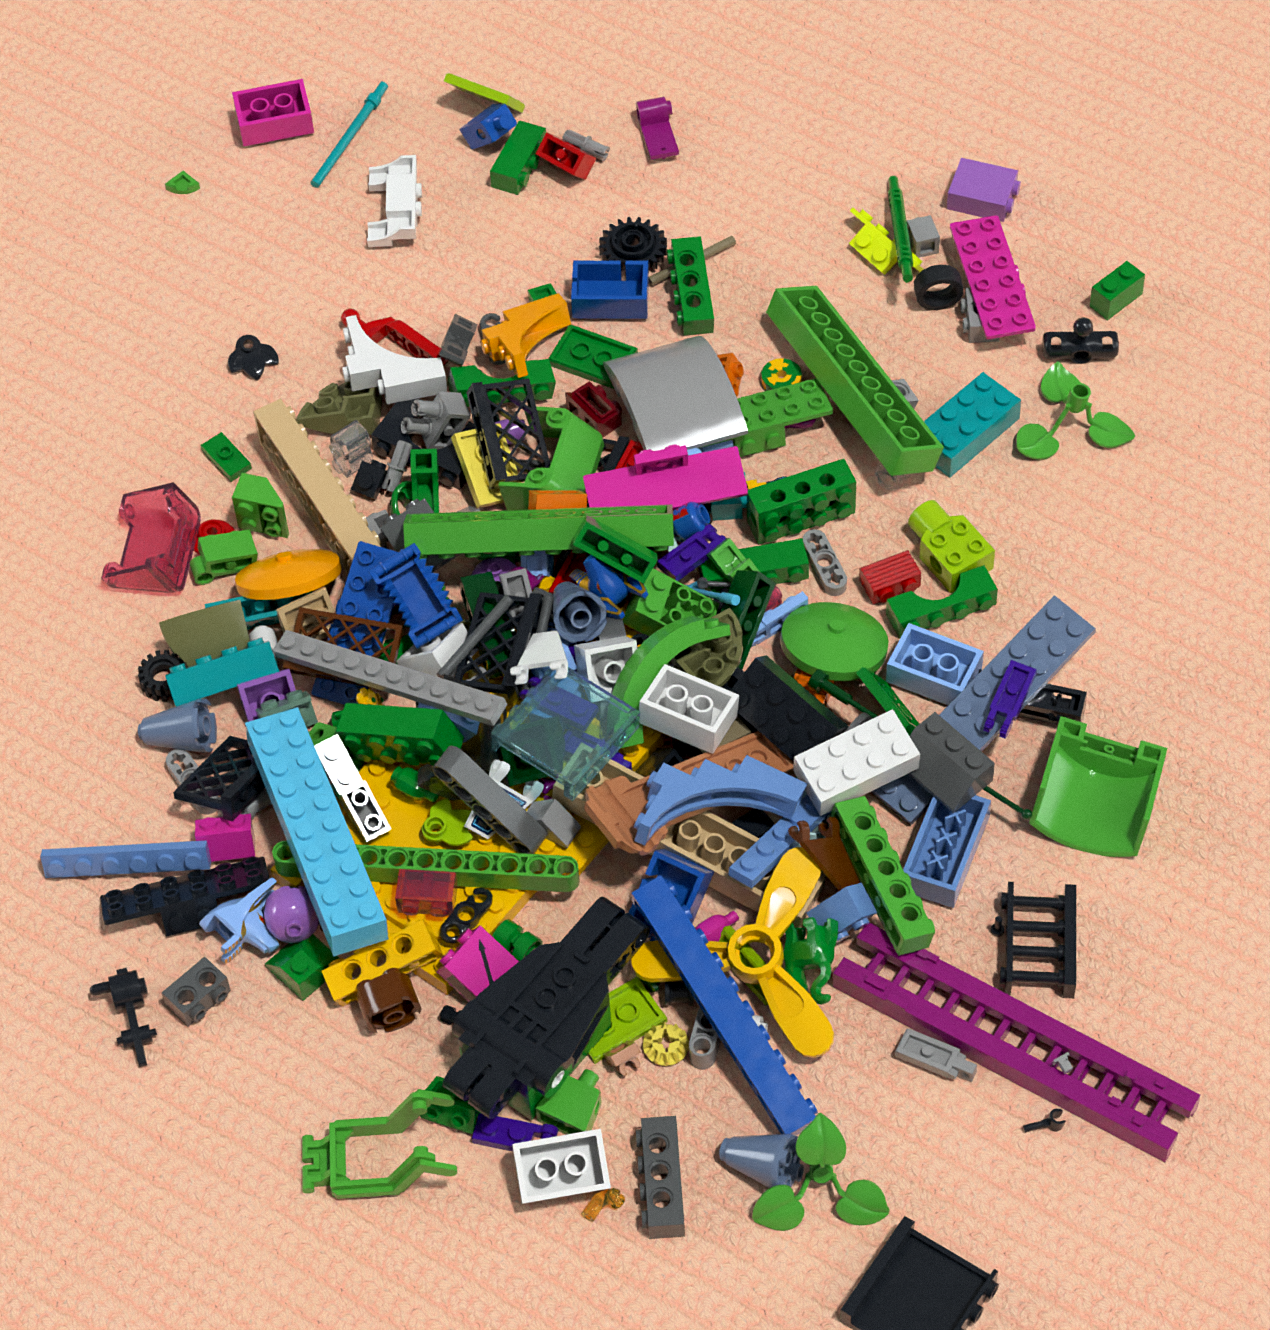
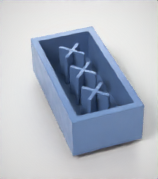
(946, 849)

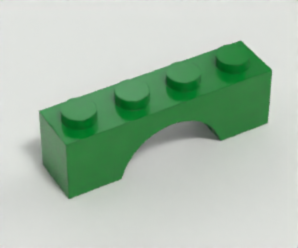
(539, 374)
(425, 476)
(974, 593)

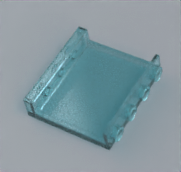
(567, 729)

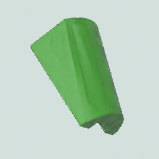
(1097, 791)

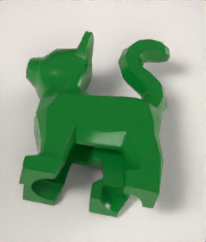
(811, 953)

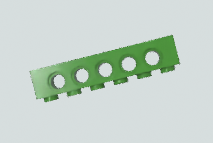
(883, 876)

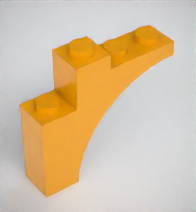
(523, 329)

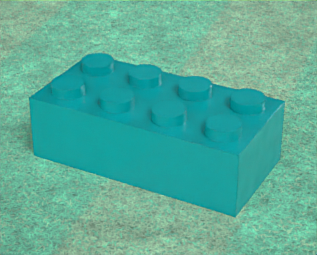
(972, 421)

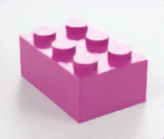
(273, 112)

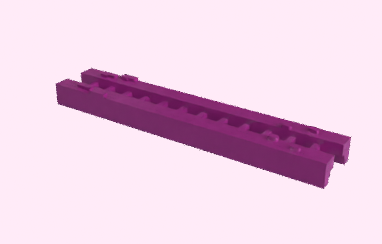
(1014, 1063)

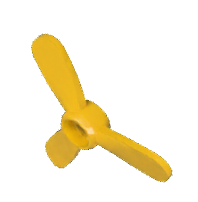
(788, 1001)

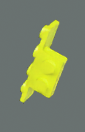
(876, 246)

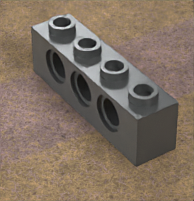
(669, 1220)

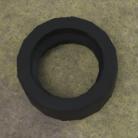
(937, 275)

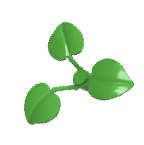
(1063, 386)
(821, 1147)

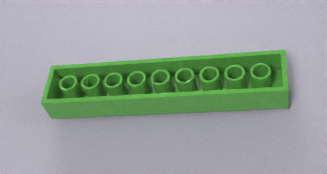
(854, 380)
(532, 529)

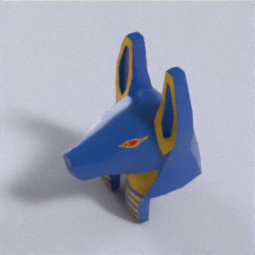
(608, 584)

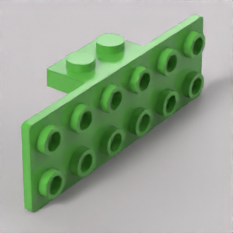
(774, 409)

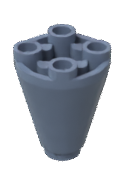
(764, 1158)

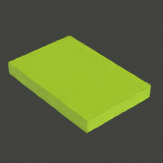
(484, 92)
(631, 1017)

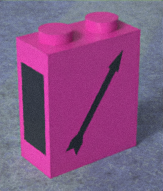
(475, 963)

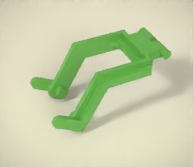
(330, 1152)

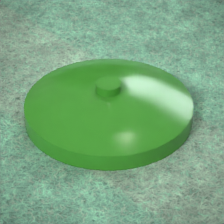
(834, 640)

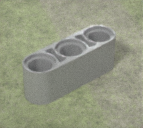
(703, 1039)

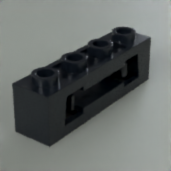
(1050, 708)

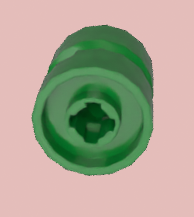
(513, 939)

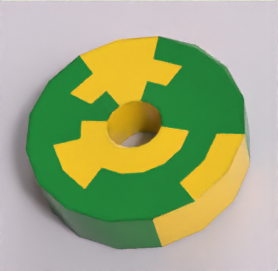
(777, 368)

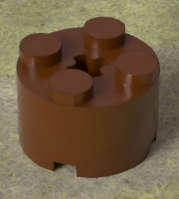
(388, 1001)

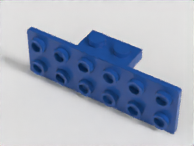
(361, 600)

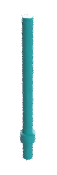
(371, 103)

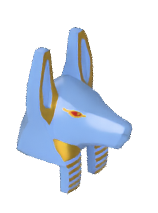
(242, 922)

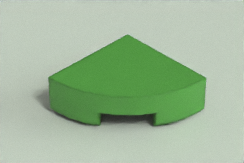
(182, 184)

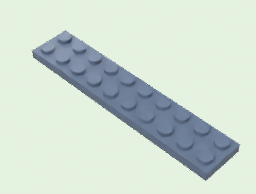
(1043, 644)

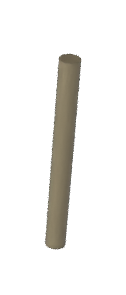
(708, 252)

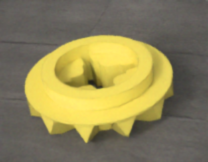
(654, 1049)

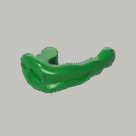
(403, 493)

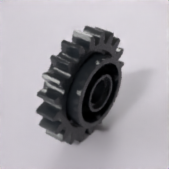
(633, 243)

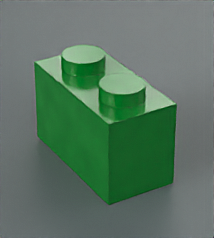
(1117, 290)

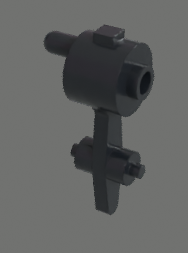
(128, 993)

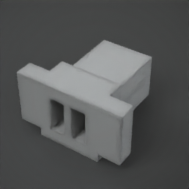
(1063, 1063)

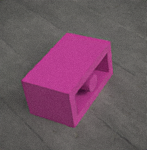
(227, 838)

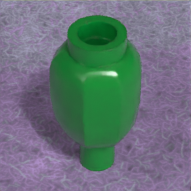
(407, 782)

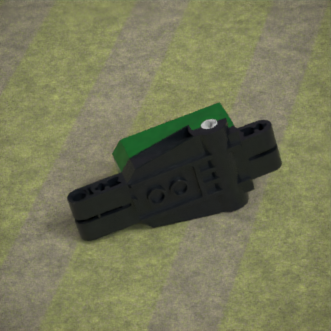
(542, 1015)

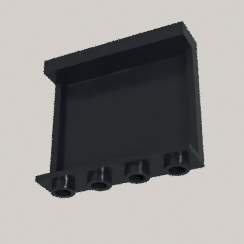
(918, 1287)

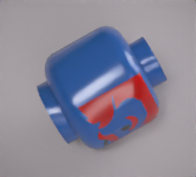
(689, 519)

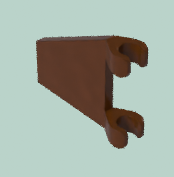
(827, 852)

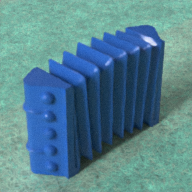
(416, 594)

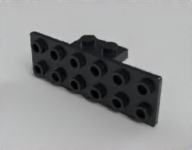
(184, 898)

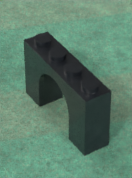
(389, 433)

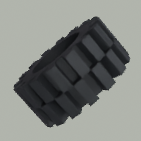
(150, 668)

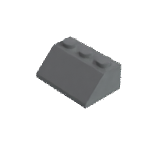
(949, 763)

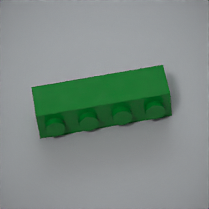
(778, 561)

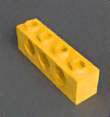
(423, 951)

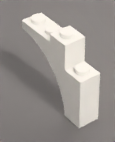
(395, 375)

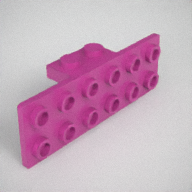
(992, 277)
(669, 478)

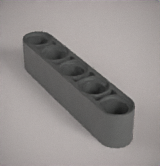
(489, 801)

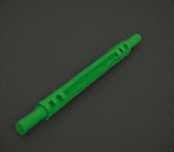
(900, 229)

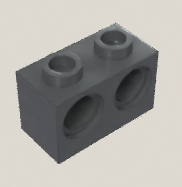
(191, 987)

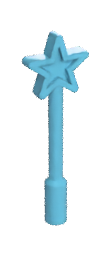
(724, 597)

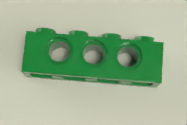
(691, 286)

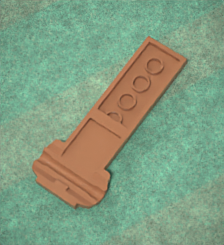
(619, 802)

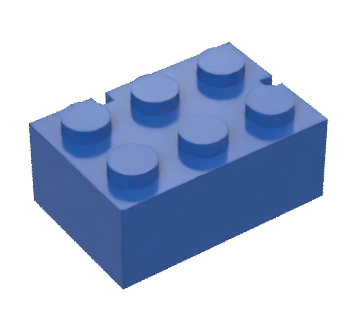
(602, 293)
(686, 876)

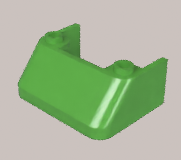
(575, 456)

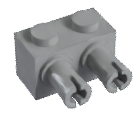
(441, 419)

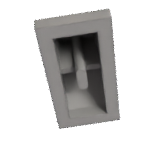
(556, 820)

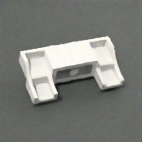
(402, 203)

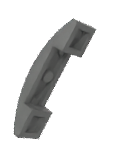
(457, 340)

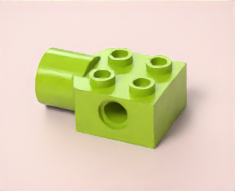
(949, 544)

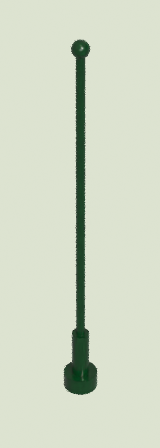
(820, 682)

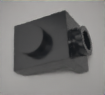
(370, 478)

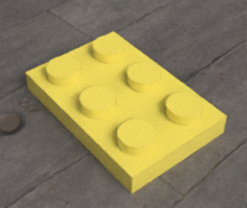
(471, 461)

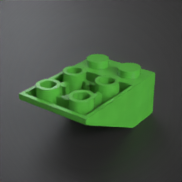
(666, 603)

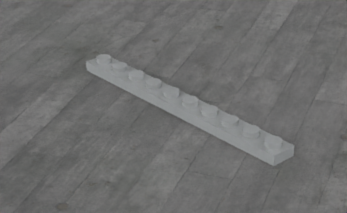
(390, 677)

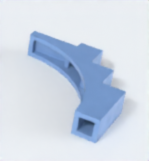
(711, 785)

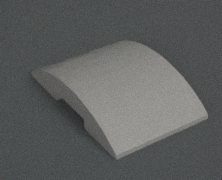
(677, 395)

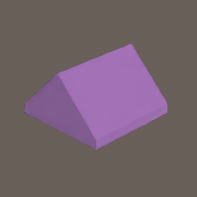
(262, 689)

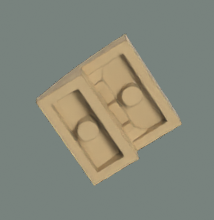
(316, 600)

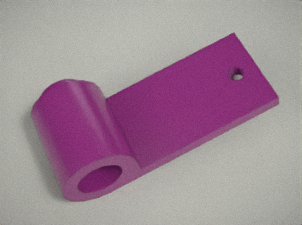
(656, 128)

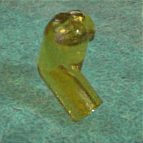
(599, 1200)

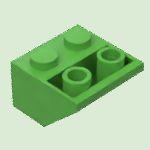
(259, 507)

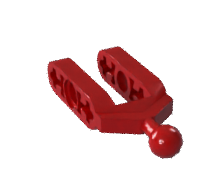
(399, 332)

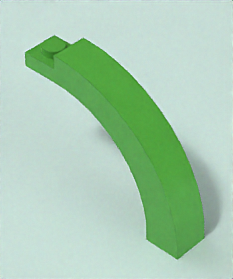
(659, 650)

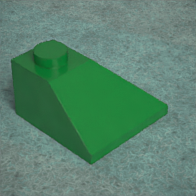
(302, 965)

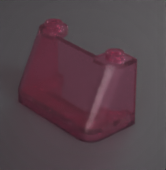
(158, 542)

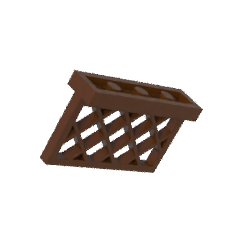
(331, 617)

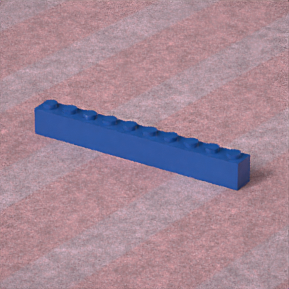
(723, 1007)

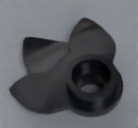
(252, 359)

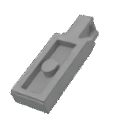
(935, 1056)

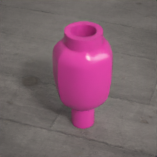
(713, 925)

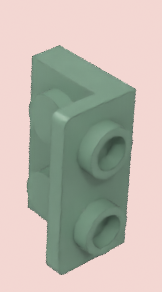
(294, 699)

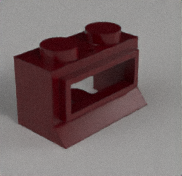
(603, 423)

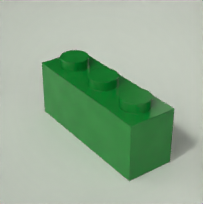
(517, 158)
(615, 549)

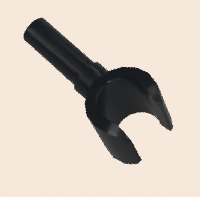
(1050, 1122)

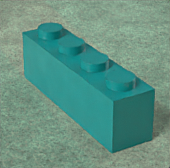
(221, 673)

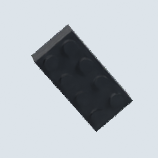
(784, 709)

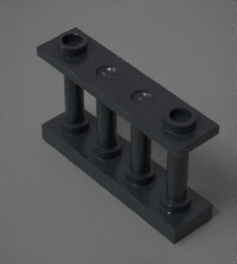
(1063, 953)

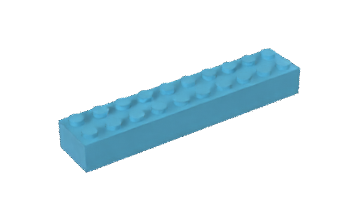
(316, 832)

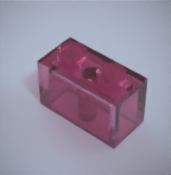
(426, 892)

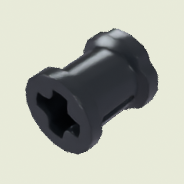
(677, 993)

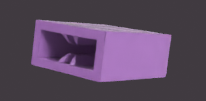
(983, 189)

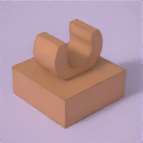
(621, 1054)

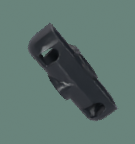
(1081, 344)

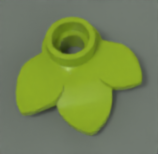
(450, 824)

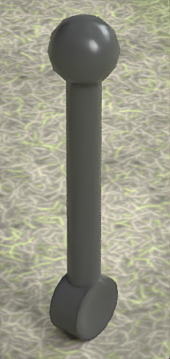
(704, 583)

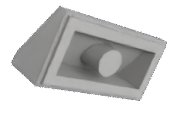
(515, 584)

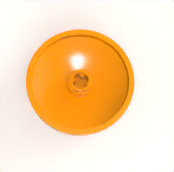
(288, 574)

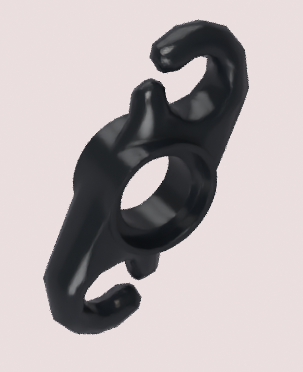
(478, 909)

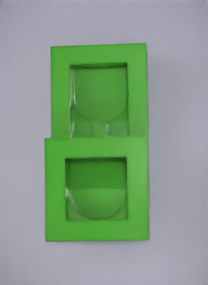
(730, 559)

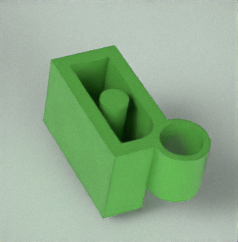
(222, 555)

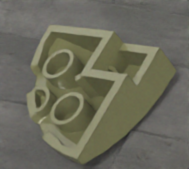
(340, 407)
(206, 631)
(714, 658)

